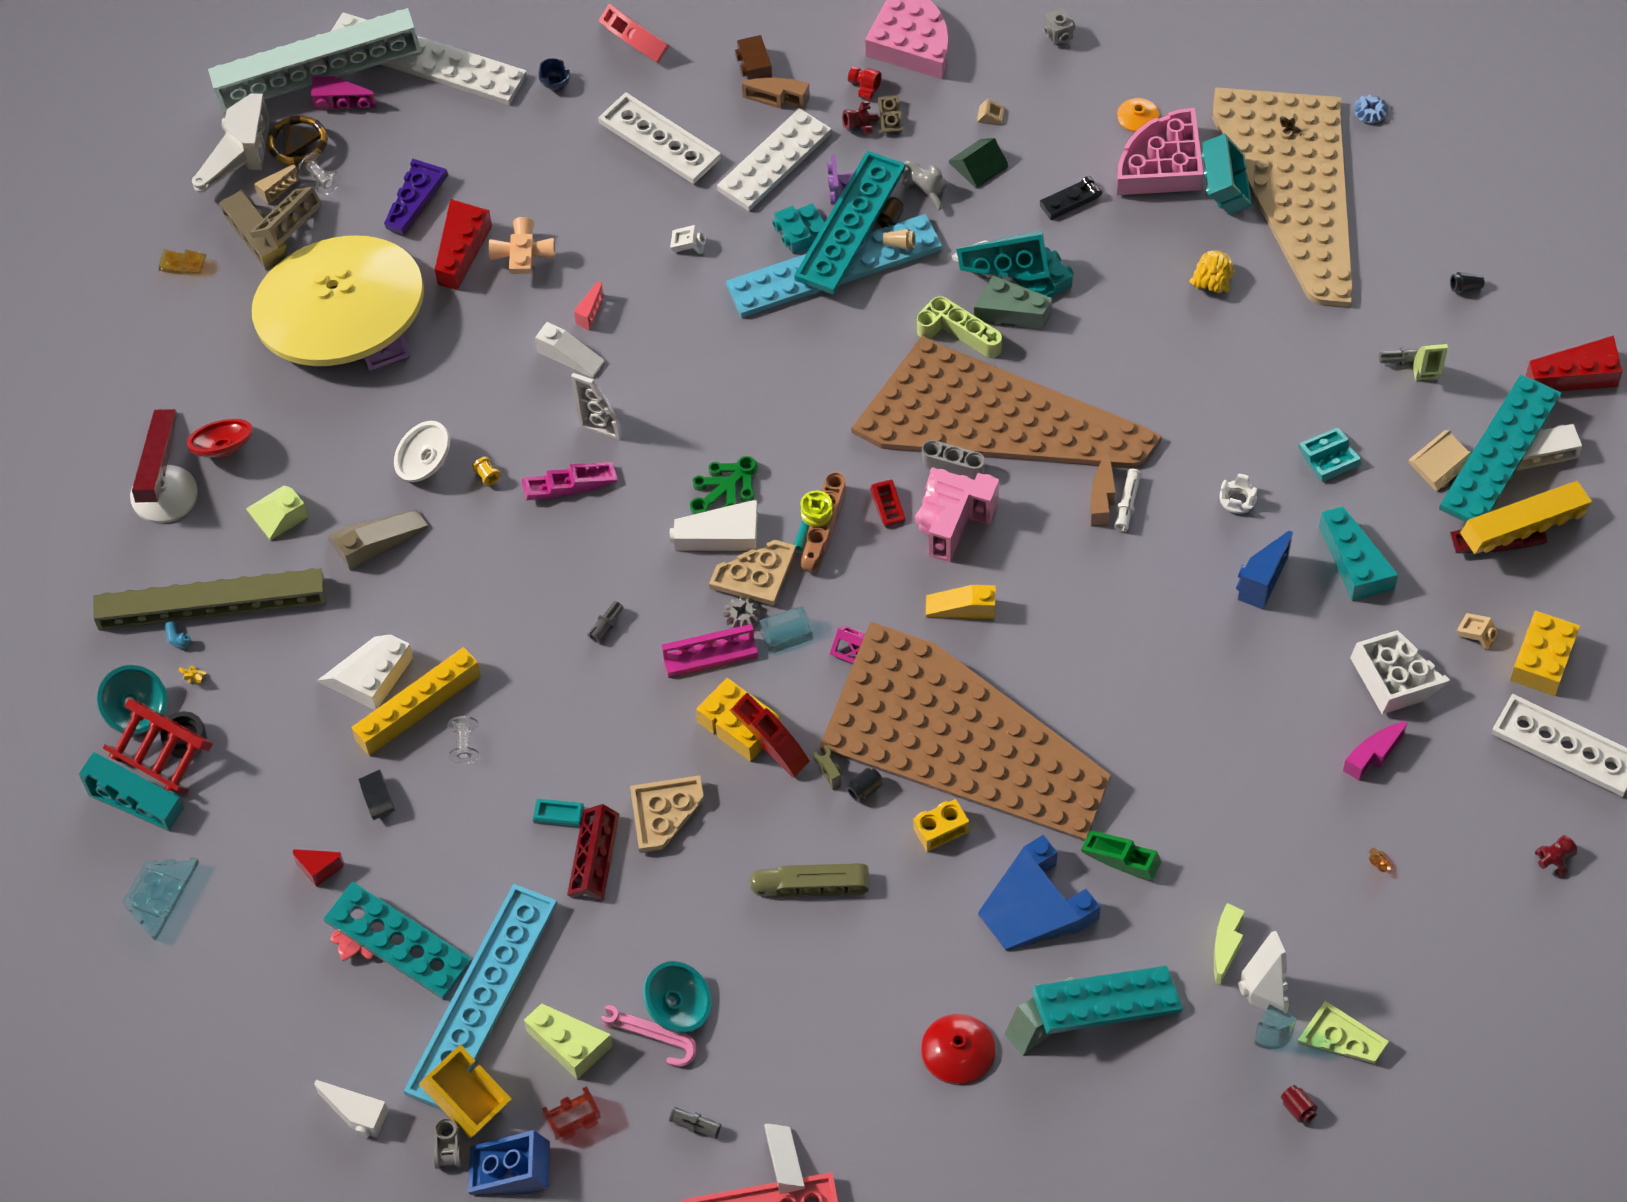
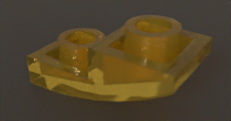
(179, 263)

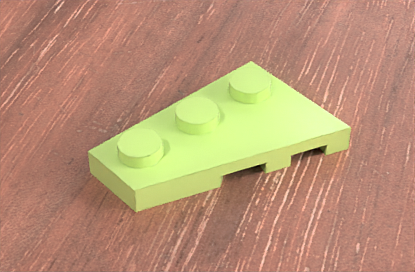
(1342, 1035)

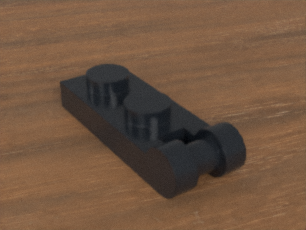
(1070, 198)

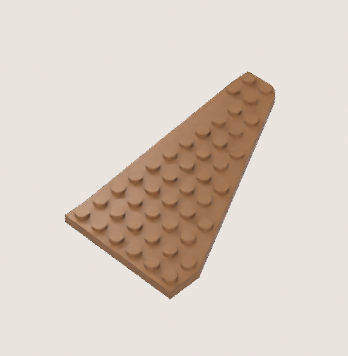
(994, 413)

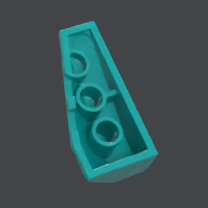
(1013, 257)

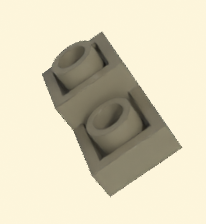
(890, 114)

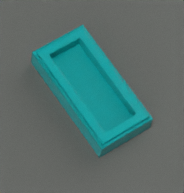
(558, 813)

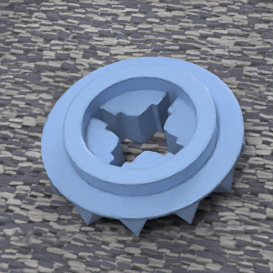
(1370, 115)

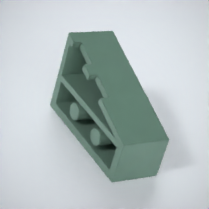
(1012, 304)
(1026, 1026)

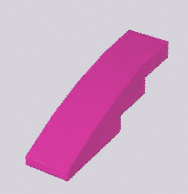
(574, 480)

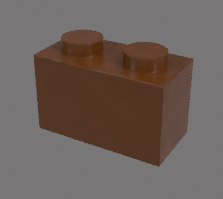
(753, 58)

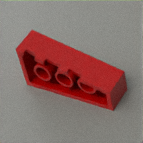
(461, 240)
(1580, 367)

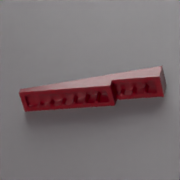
(154, 456)

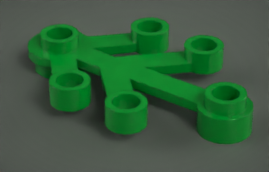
(725, 483)

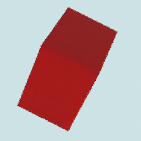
(318, 864)

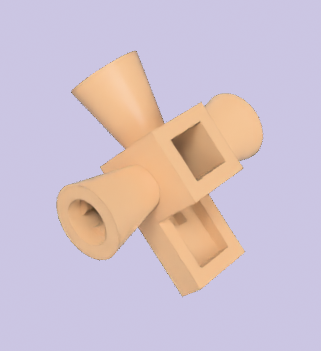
(522, 247)

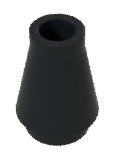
(1465, 282)

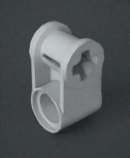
(447, 1148)

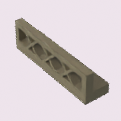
(287, 216)

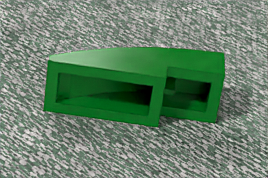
(1122, 854)

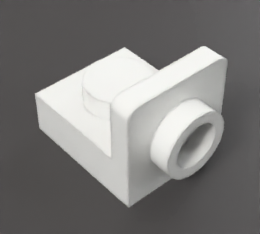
(688, 238)

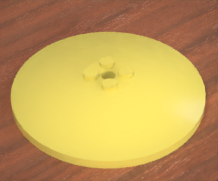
(322, 326)

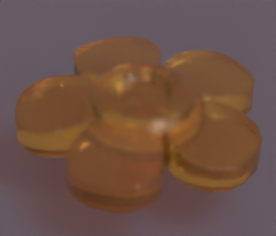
(1379, 860)

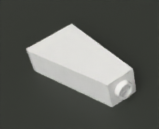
(718, 530)

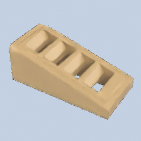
(276, 184)

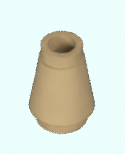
(900, 239)

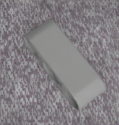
(944, 453)

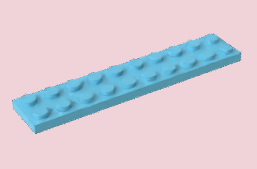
(776, 283)
(486, 983)

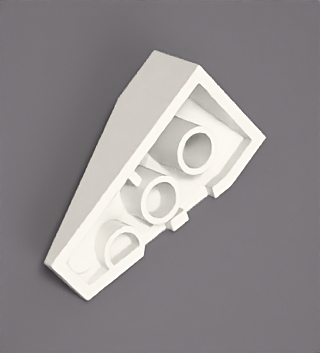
(1264, 976)

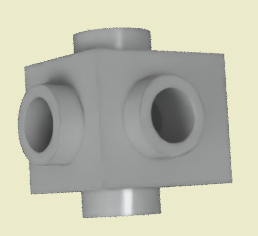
(1058, 26)

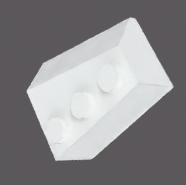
(370, 670)
(1395, 672)

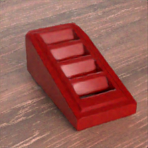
(884, 486)

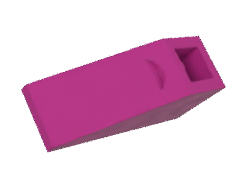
(336, 93)

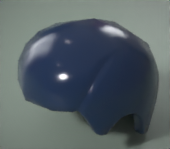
(553, 74)

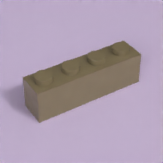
(243, 218)

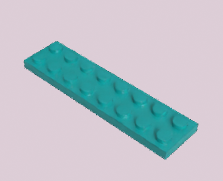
(849, 222)
(1500, 449)

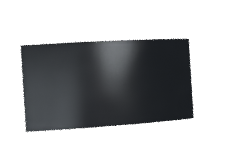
(376, 794)

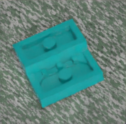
(1329, 454)

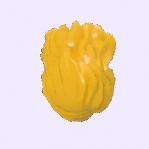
(1213, 271)

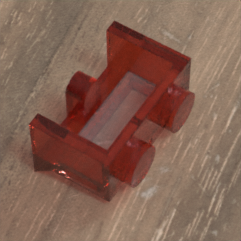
(572, 1115)

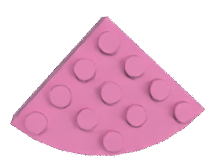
(910, 36)
(1162, 156)

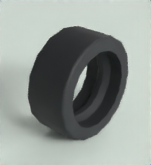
(184, 718)

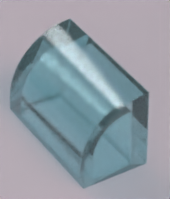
(786, 630)
(1274, 1029)

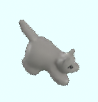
(929, 180)

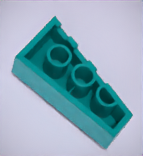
(1356, 557)
(129, 792)

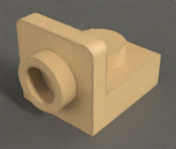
(1478, 628)

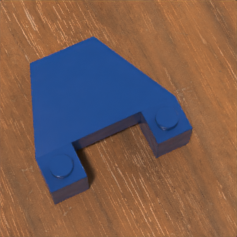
(1028, 904)

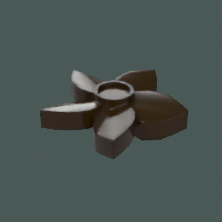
(1289, 124)

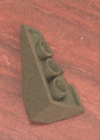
(370, 538)

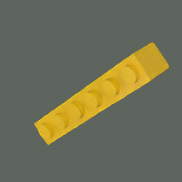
(1526, 517)
(416, 701)

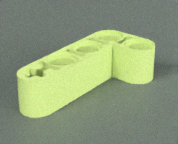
(943, 314)

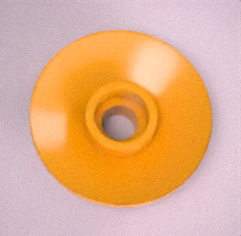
(1136, 113)

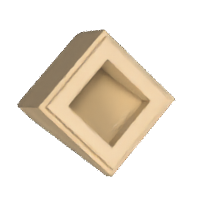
(990, 112)

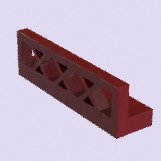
(597, 852)

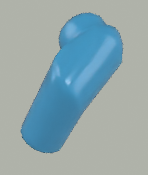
(174, 637)

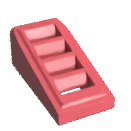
(588, 307)

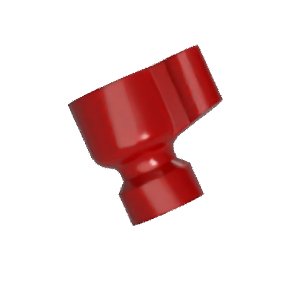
(868, 79)

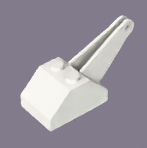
(243, 143)

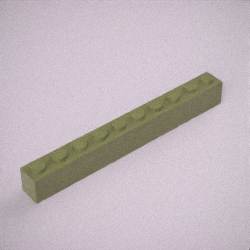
(209, 599)

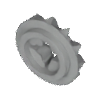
(731, 614)

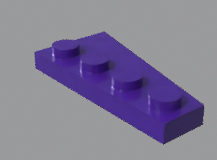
(417, 190)

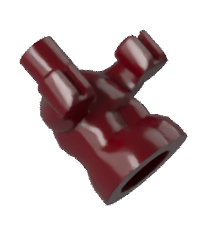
(859, 118)
(1557, 854)

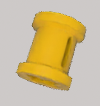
(486, 471)

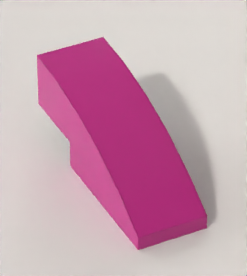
(1374, 750)

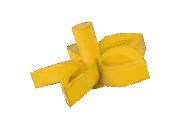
(192, 674)

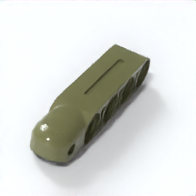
(811, 880)

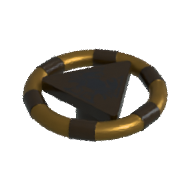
(296, 139)

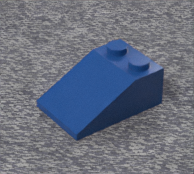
(1263, 571)
(510, 1165)

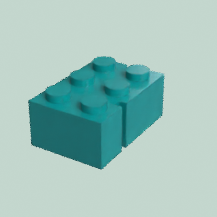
(1223, 161)

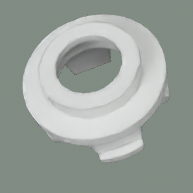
(1242, 486)

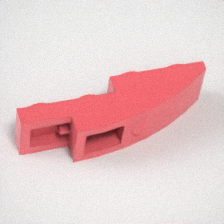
(633, 33)

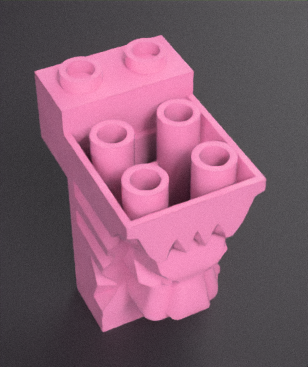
(949, 505)

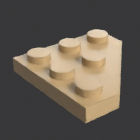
(755, 573)
(663, 809)

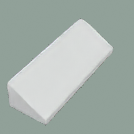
(784, 1158)

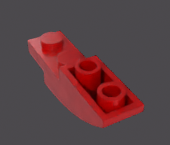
(771, 733)

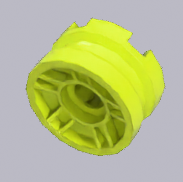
(815, 516)

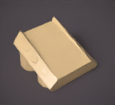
(1440, 460)

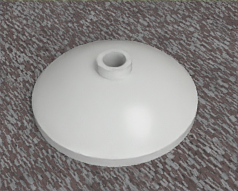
(422, 451)
(174, 500)

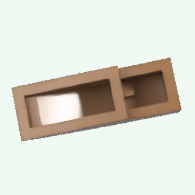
(777, 91)
(1102, 493)

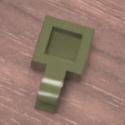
(830, 771)

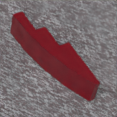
(1534, 539)

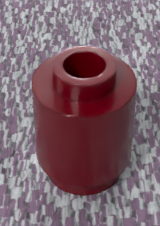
(1299, 1104)

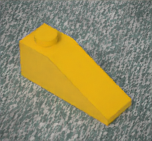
(963, 602)

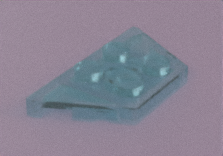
(157, 892)

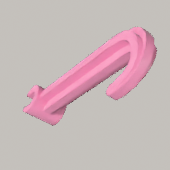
(652, 1031)

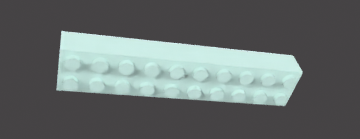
(325, 54)

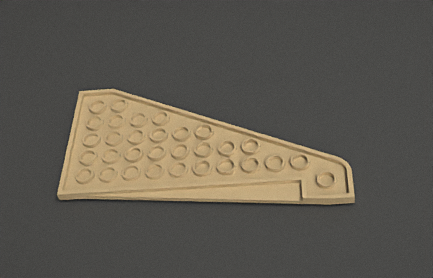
(1296, 181)

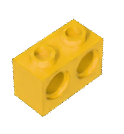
(944, 829)

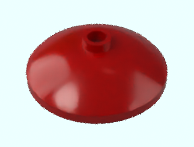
(220, 438)
(955, 1062)

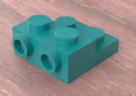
(798, 226)
(1059, 280)

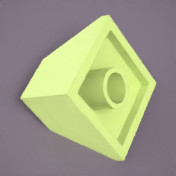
(278, 512)

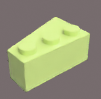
(567, 1039)

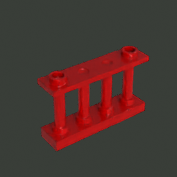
(175, 734)

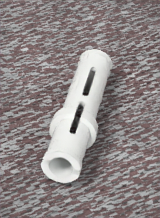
(1126, 506)

